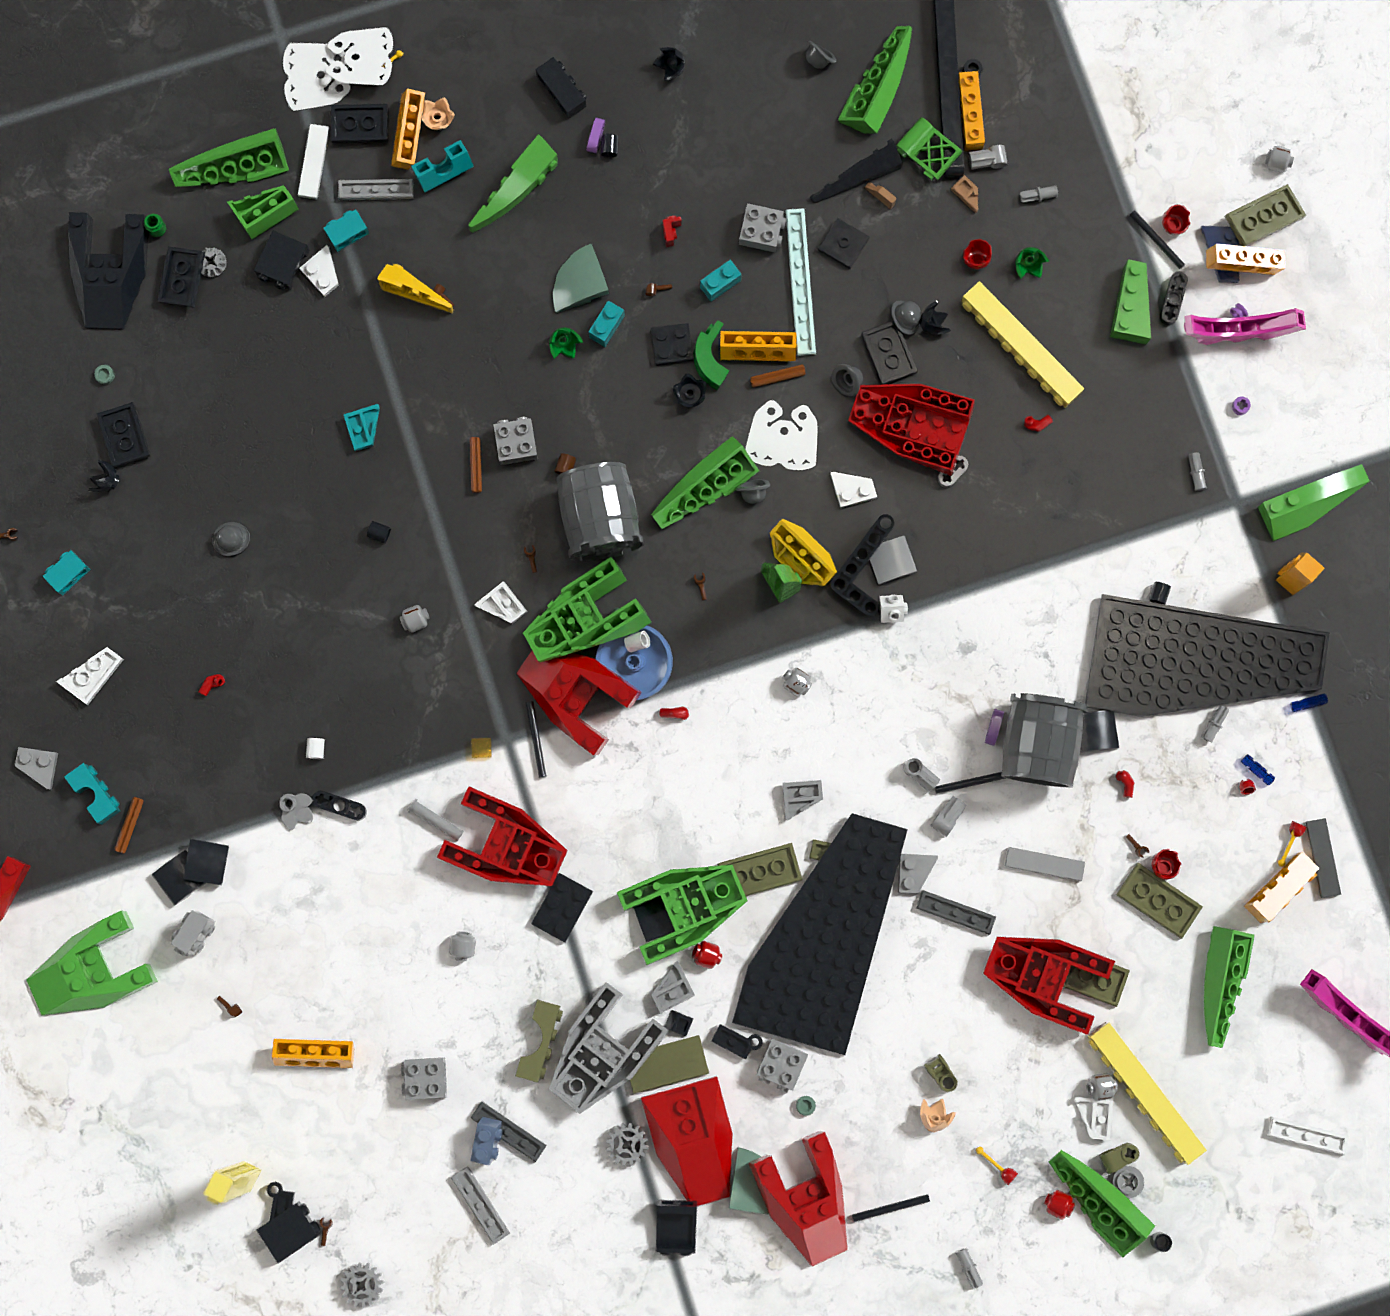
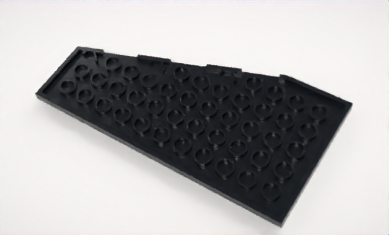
(1181, 659)
(819, 953)

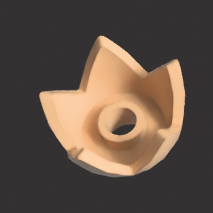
(439, 108)
(935, 1117)

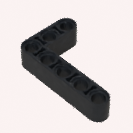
(860, 564)

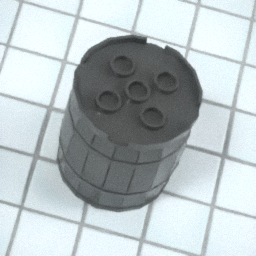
(598, 511)
(1043, 740)

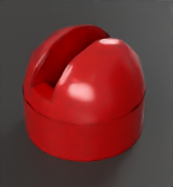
(1247, 787)

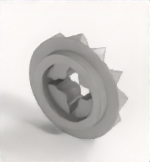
(220, 261)
(1137, 1182)

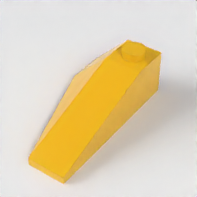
(402, 283)

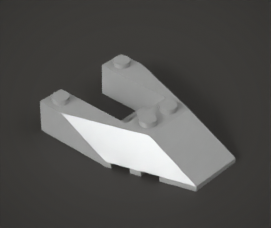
(595, 1061)

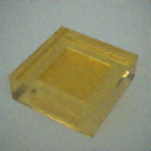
(481, 748)

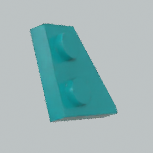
(362, 426)

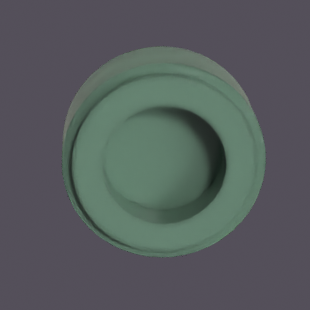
(104, 374)
(805, 1105)

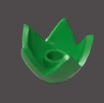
(1031, 265)
(565, 345)

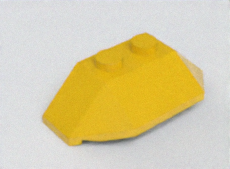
(800, 551)

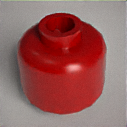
(706, 954)
(1059, 1204)

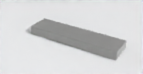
(375, 189)
(1045, 864)
(480, 1205)

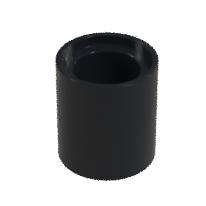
(609, 145)
(378, 532)
(1159, 593)
(1166, 1247)

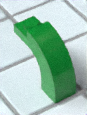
(705, 364)

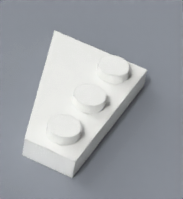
(91, 676)

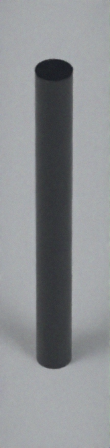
(1157, 239)
(536, 739)
(968, 782)
(891, 1208)

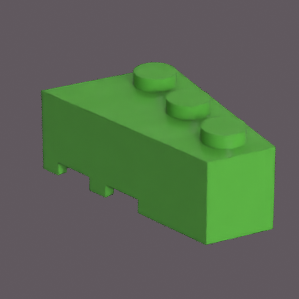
(263, 210)

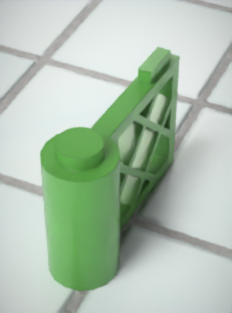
(917, 139)

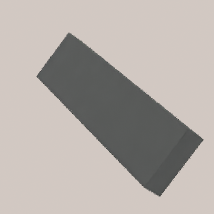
(1323, 857)
(956, 912)
(512, 1132)

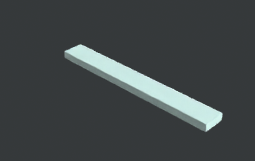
(800, 282)

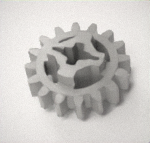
(635, 1138)
(354, 1279)

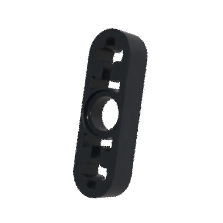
(1172, 284)
(351, 815)

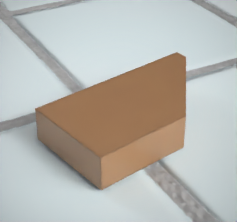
(967, 193)
(881, 194)

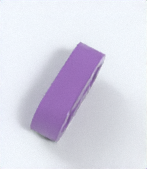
(595, 136)
(994, 727)

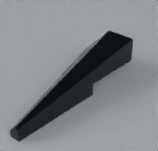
(872, 167)

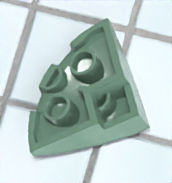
(579, 280)
(745, 1191)

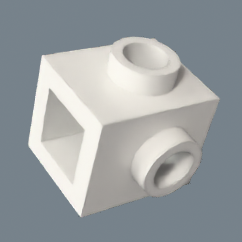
(892, 608)

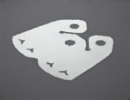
(369, 46)
(303, 76)
(779, 447)

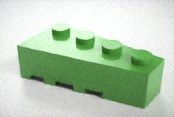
(1132, 307)

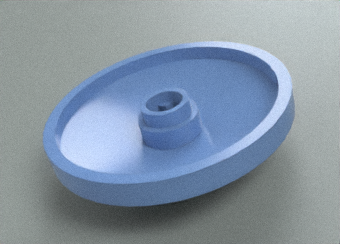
(644, 668)

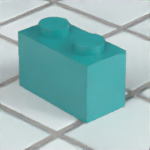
(346, 230)
(720, 280)
(606, 323)
(66, 572)

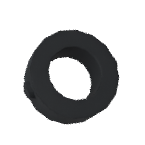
(973, 62)

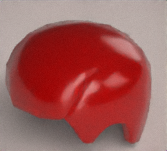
(1176, 220)
(977, 254)
(1166, 864)

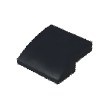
(1099, 731)
(205, 862)
(171, 879)
(653, 919)

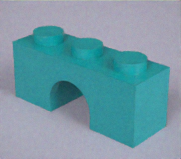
(455, 163)
(85, 778)

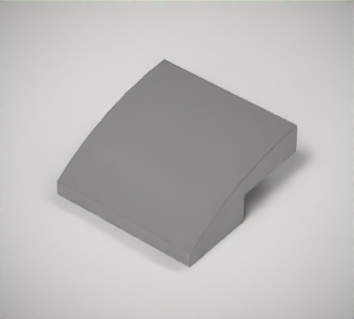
(892, 560)

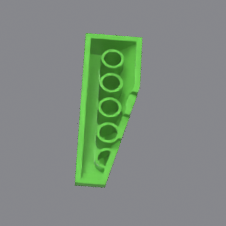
(874, 95)
(236, 161)
(527, 173)
(708, 480)
(1310, 502)
(781, 580)
(1225, 967)
(1105, 1205)

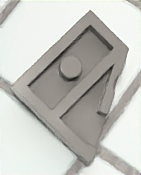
(38, 765)
(800, 796)
(914, 871)
(672, 990)

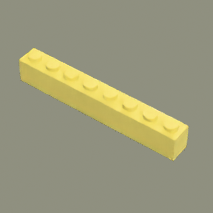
(1022, 345)
(1147, 1093)
(231, 1182)

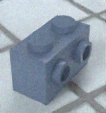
(486, 1140)

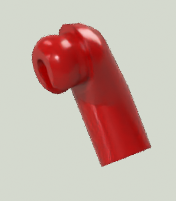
(1037, 425)
(211, 682)
(677, 712)
(1128, 782)

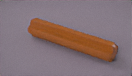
(778, 375)
(475, 462)
(129, 824)

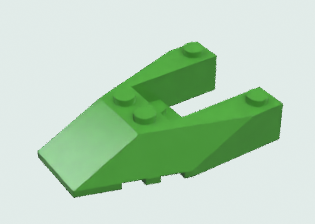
(575, 621)
(695, 901)
(79, 976)

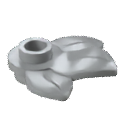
(298, 811)

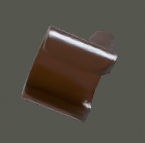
(651, 288)
(439, 289)
(7, 534)
(531, 558)
(700, 583)
(1136, 845)
(234, 1011)
(325, 1231)

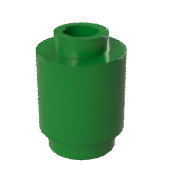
(155, 225)

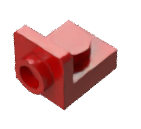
(669, 230)

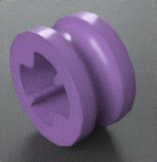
(1238, 311)
(1235, 408)

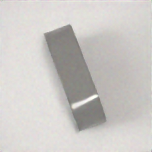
(956, 474)

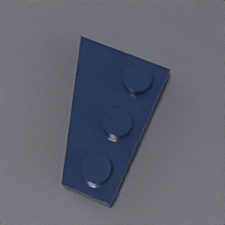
(1225, 236)

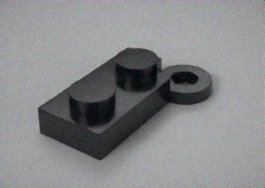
(735, 1042)
(281, 1200)

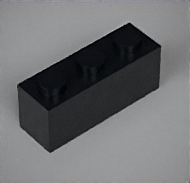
(561, 87)

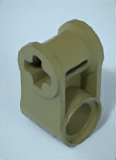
(941, 1073)
(1115, 1158)

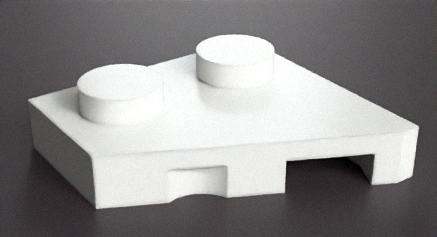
(321, 271)
(852, 489)
(502, 603)
(1096, 1116)

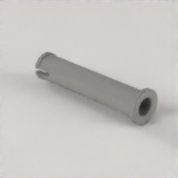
(435, 820)

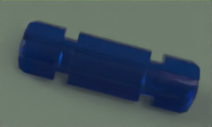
(1309, 702)
(1258, 769)

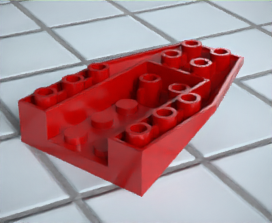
(915, 421)
(693, 1138)

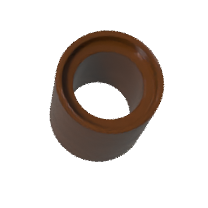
(565, 463)

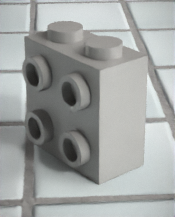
(762, 228)
(515, 441)
(192, 933)
(781, 1065)
(424, 1078)

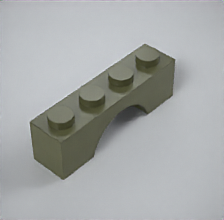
(532, 1066)

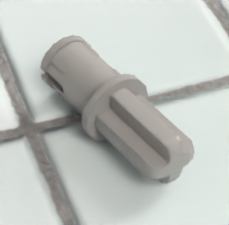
(1039, 194)
(1197, 471)
(1215, 724)
(969, 1268)

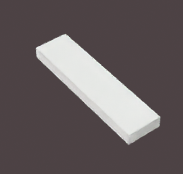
(313, 161)
(1308, 1135)

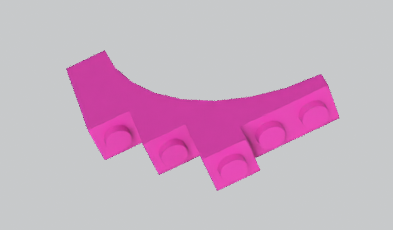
(1265, 327)
(1347, 1013)

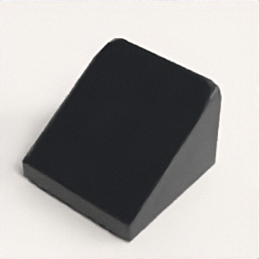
(678, 1023)

